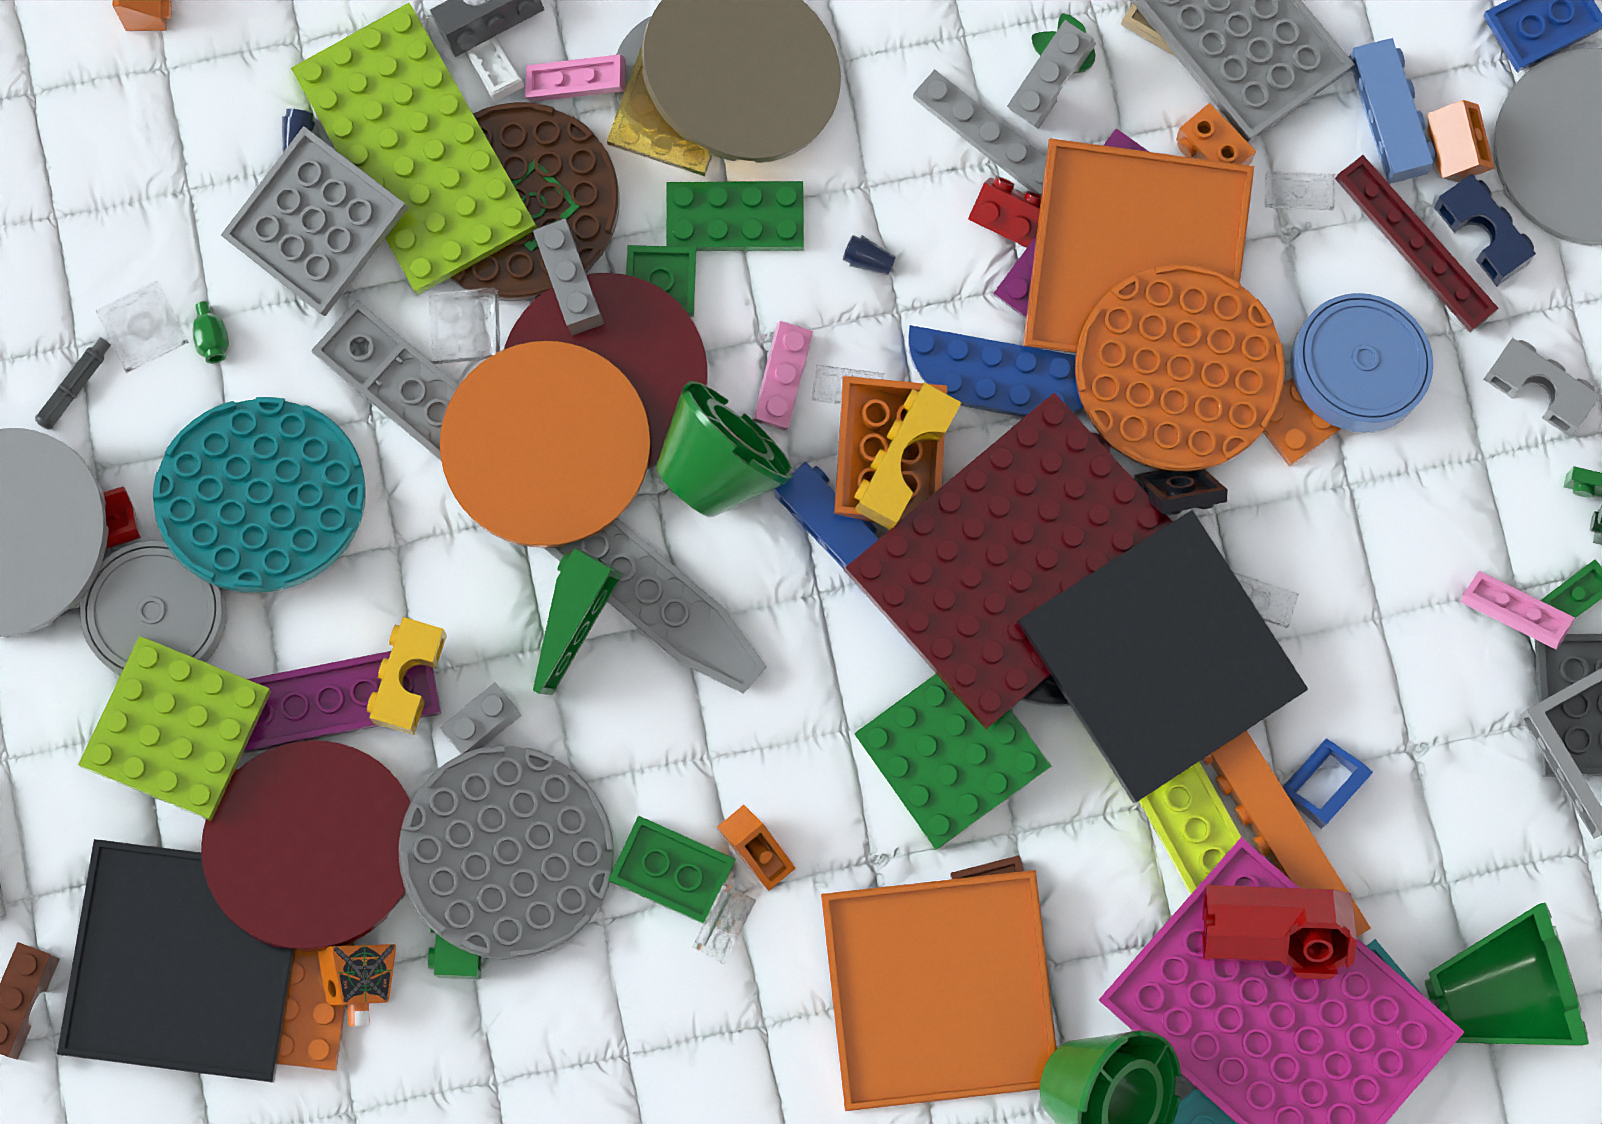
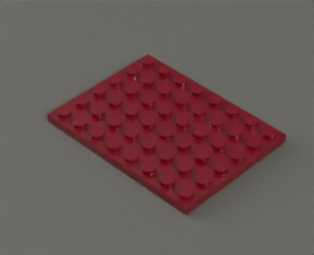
(999, 544)

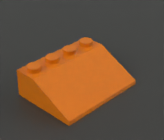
(865, 420)

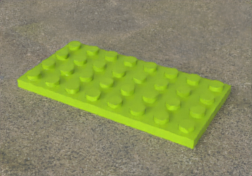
(413, 133)

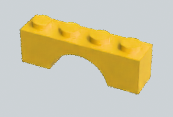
(927, 419)

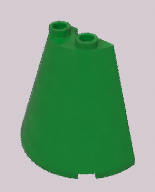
(1512, 987)

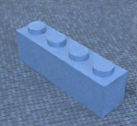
(1391, 110)

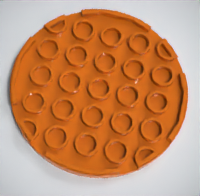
(1179, 368)
(545, 444)

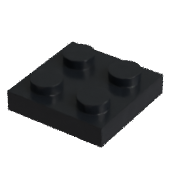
(1180, 491)

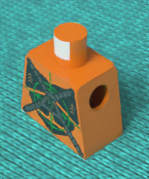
(357, 977)

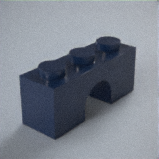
(1472, 204)

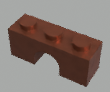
(23, 980)

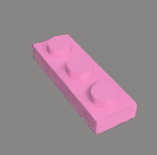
(575, 78)
(782, 375)
(1517, 610)

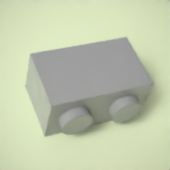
(481, 720)

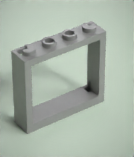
(1559, 757)

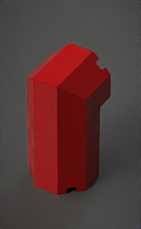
(1280, 925)

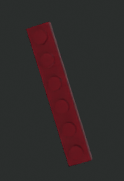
(1416, 243)

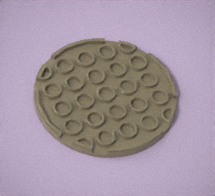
(741, 75)

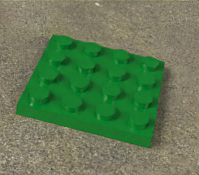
(947, 762)

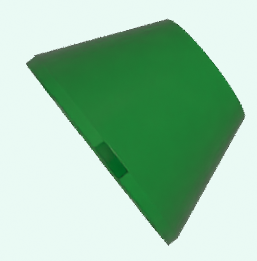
(716, 455)
(1112, 1080)

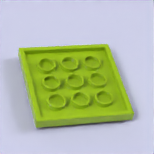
(174, 728)

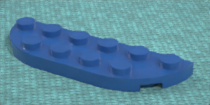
(993, 372)

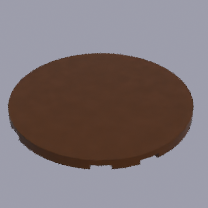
(577, 162)

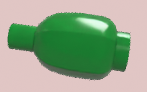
(209, 334)

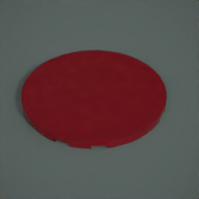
(642, 336)
(307, 846)

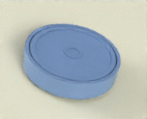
(1361, 362)

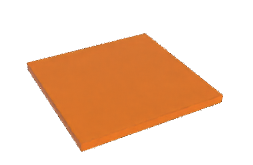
(1121, 214)
(939, 989)

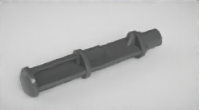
(72, 384)

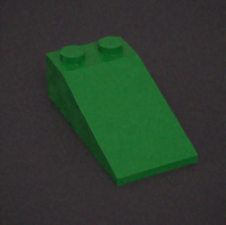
(576, 604)

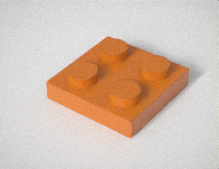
(1295, 427)

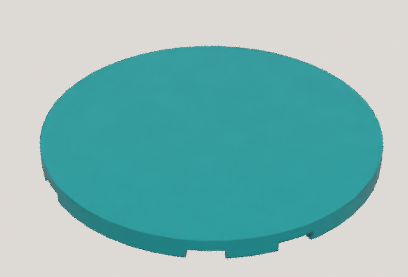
(259, 495)

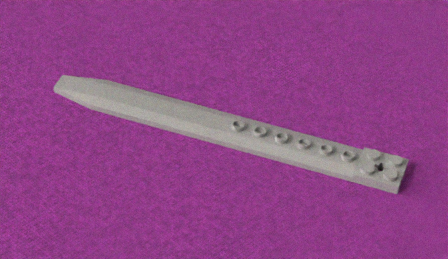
(651, 590)

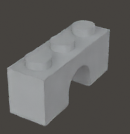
(1049, 74)
(568, 277)
(1569, 397)

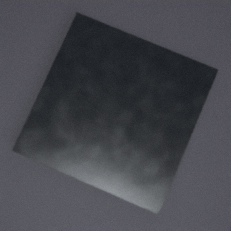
(1162, 656)
(168, 973)

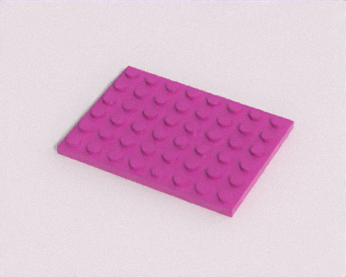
(1277, 1042)

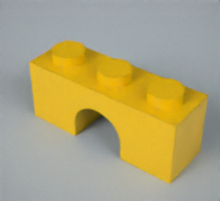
(413, 645)

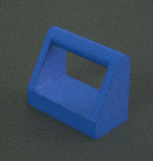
(1359, 775)

